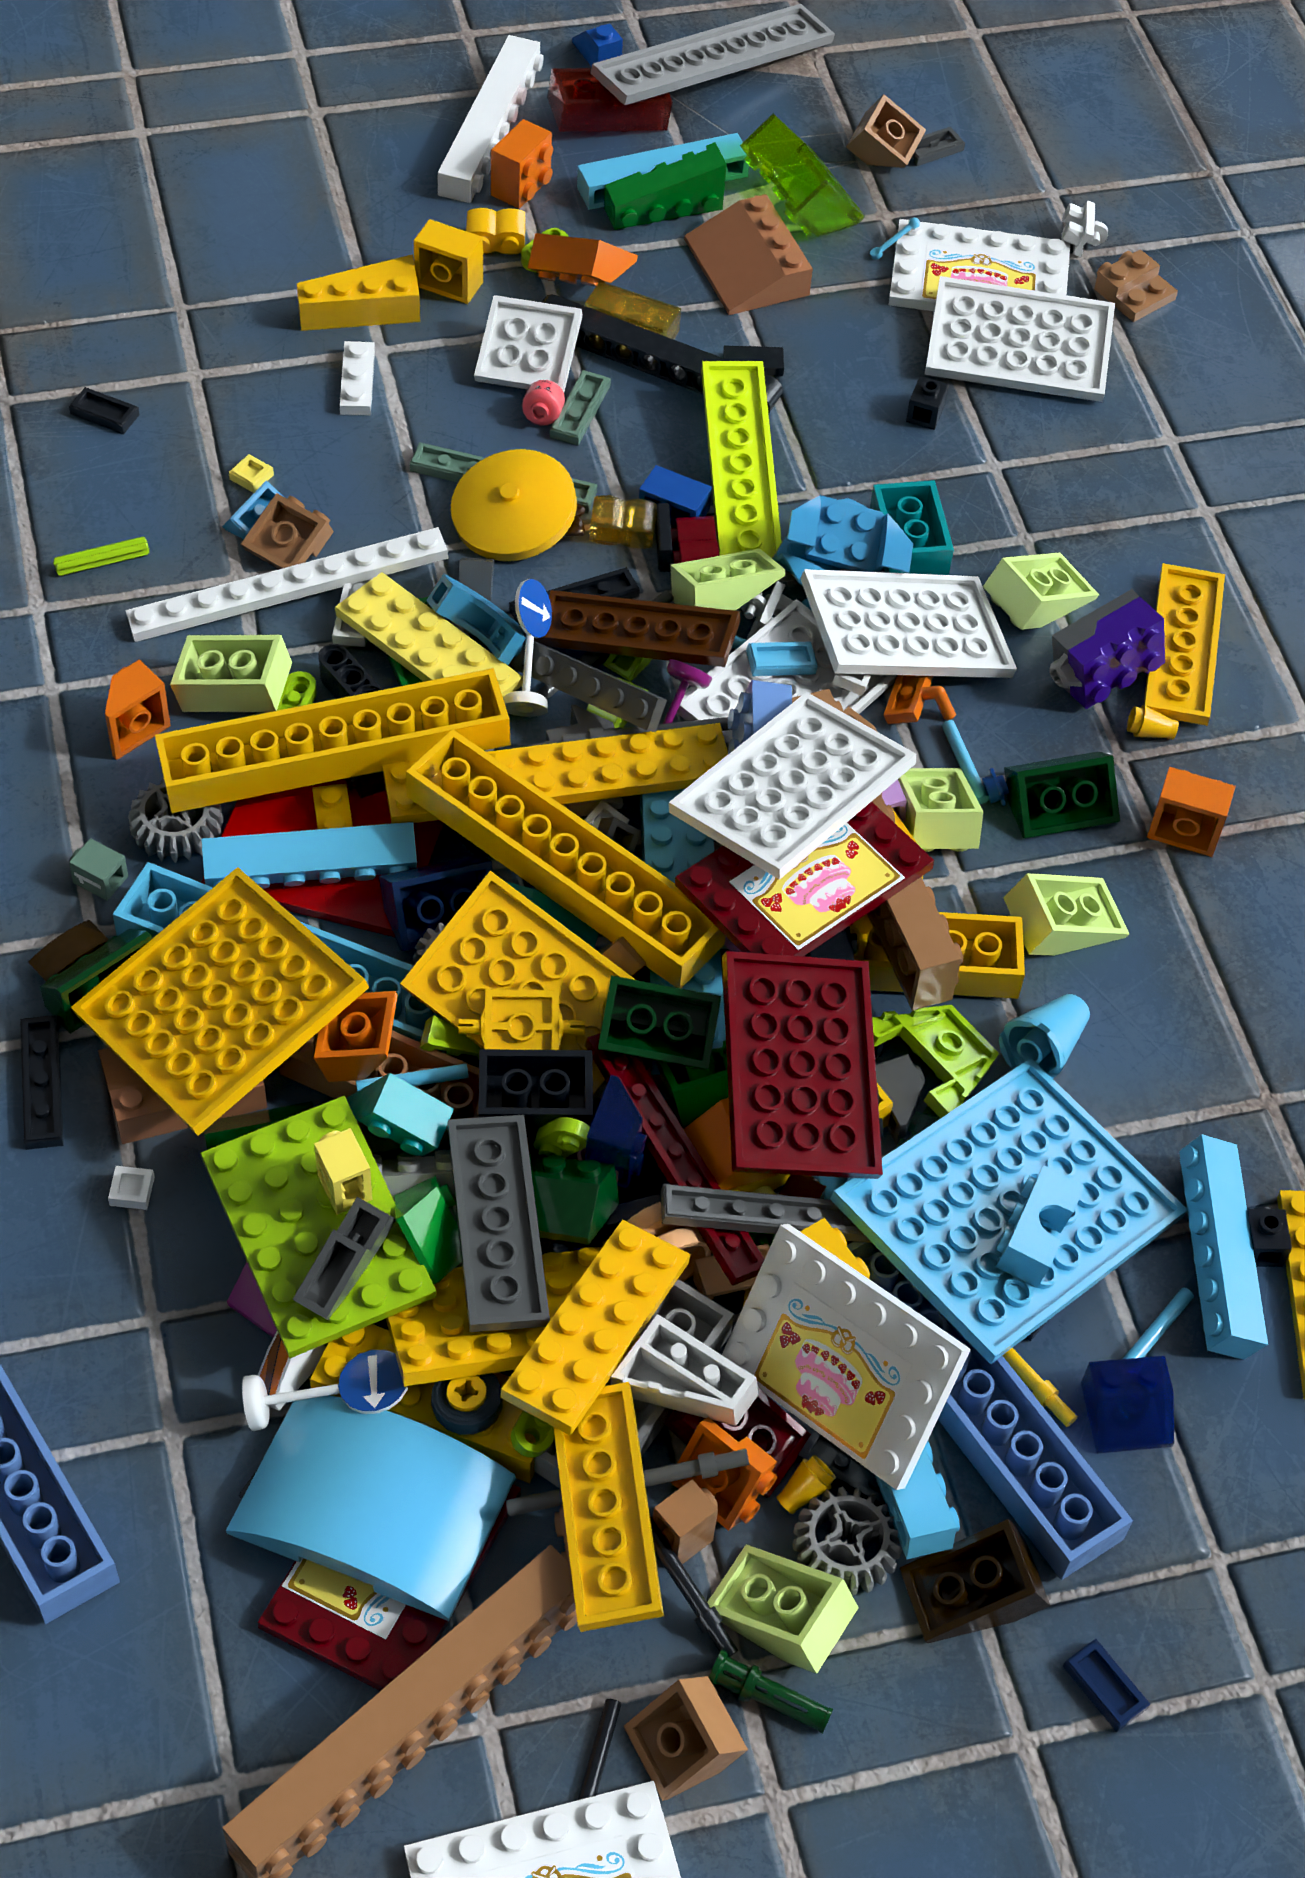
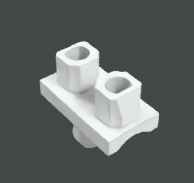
(1082, 227)
(764, 608)

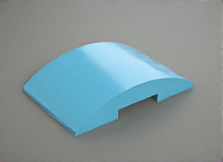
(374, 1501)

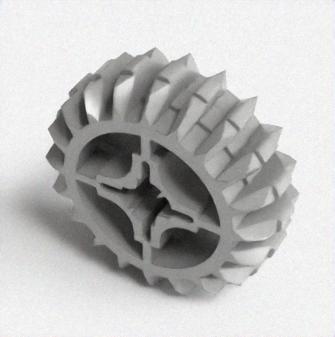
(171, 832)
(872, 1526)

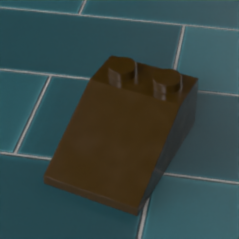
(975, 1584)

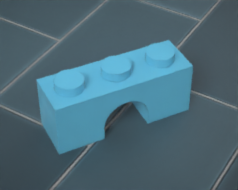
(1028, 1246)

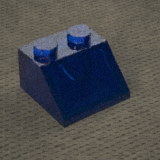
(617, 1134)
(1129, 1404)

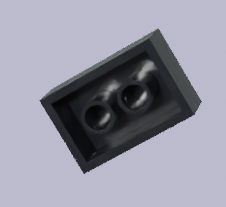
(536, 1085)

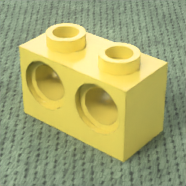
(342, 1169)

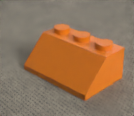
(579, 259)

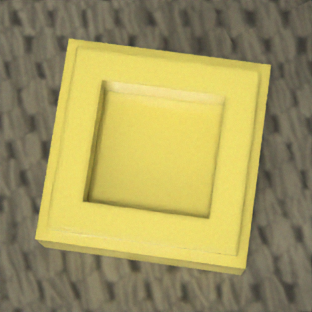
(251, 473)

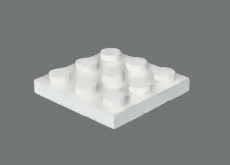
(527, 343)

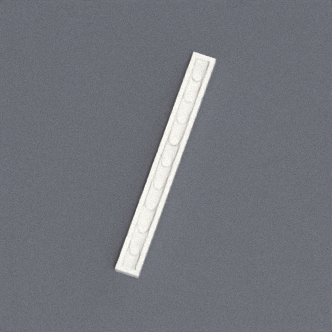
(286, 584)

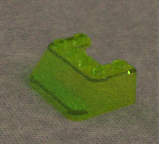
(801, 178)

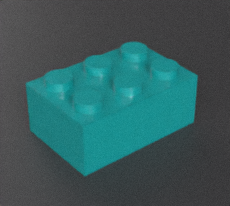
(921, 517)

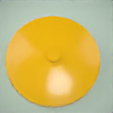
(513, 505)

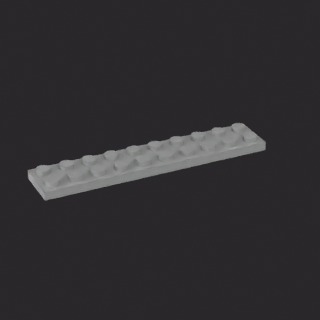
(711, 54)

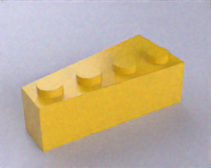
(361, 296)

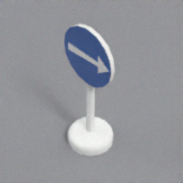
(535, 618)
(366, 1385)

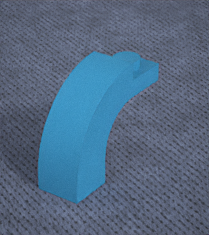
(478, 616)

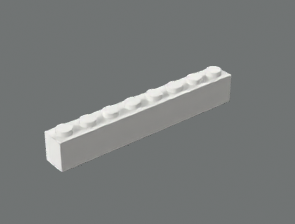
(489, 118)

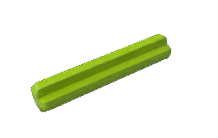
(101, 556)

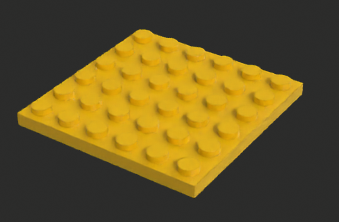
(219, 999)

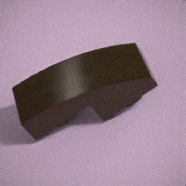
(67, 949)

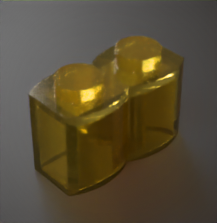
(622, 522)

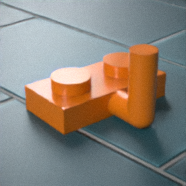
(909, 698)

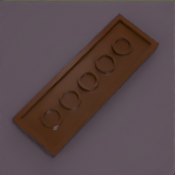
(641, 628)

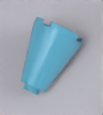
(1045, 1034)

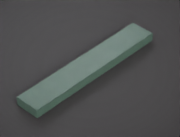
(454, 464)

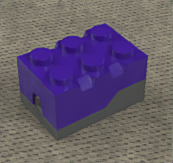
(1108, 649)

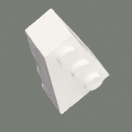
(685, 1375)

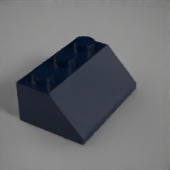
(429, 895)

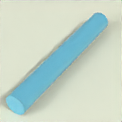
(965, 760)
(426, 1076)
(1160, 1324)

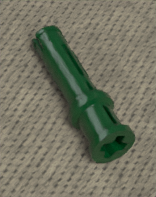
(817, 1714)

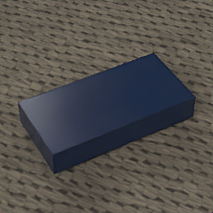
(1106, 1685)

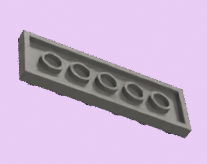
(497, 1224)

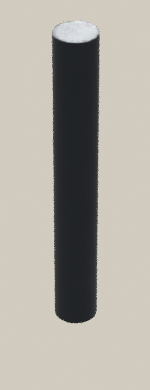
(600, 1749)

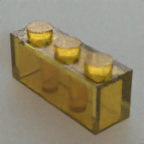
(636, 309)

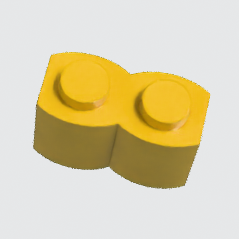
(500, 229)

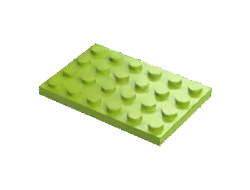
(286, 1217)

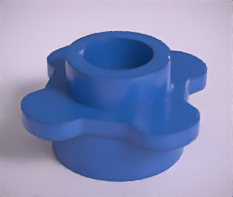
(995, 787)

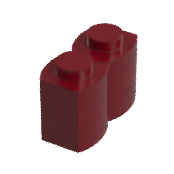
(694, 539)

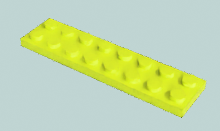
(740, 457)

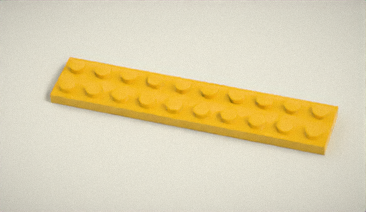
(591, 767)

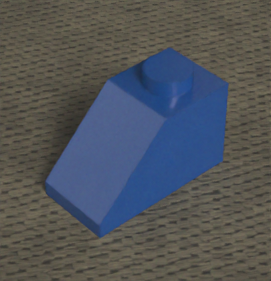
(599, 43)

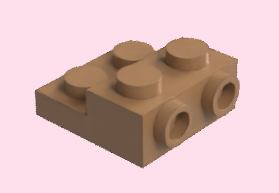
(1134, 285)
(287, 533)

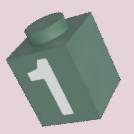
(98, 869)

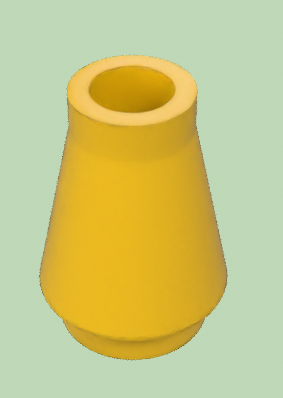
(1150, 723)
(808, 1481)

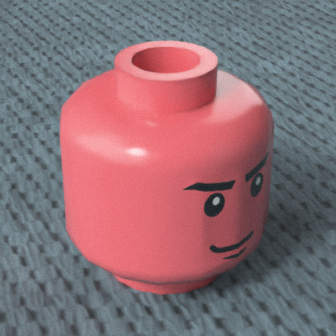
(543, 402)

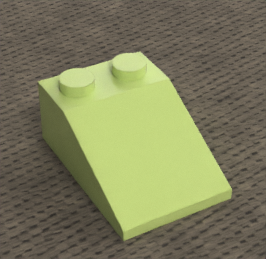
(724, 580)
(1038, 589)
(941, 809)
(1064, 913)
(784, 1606)

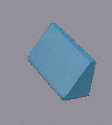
(250, 511)

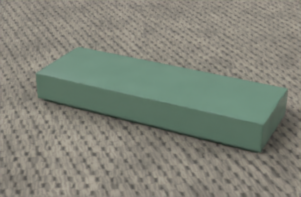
(580, 407)

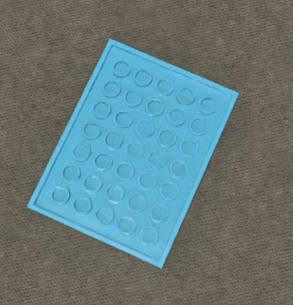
(957, 1183)

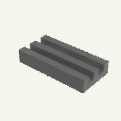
(941, 144)

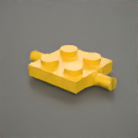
(521, 1020)

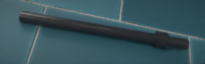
(707, 1618)

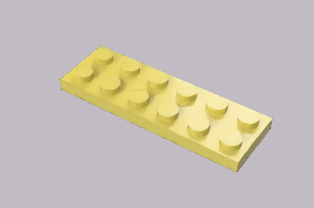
(418, 635)

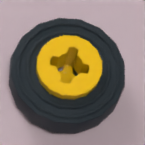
(472, 1413)

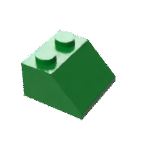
(430, 1226)

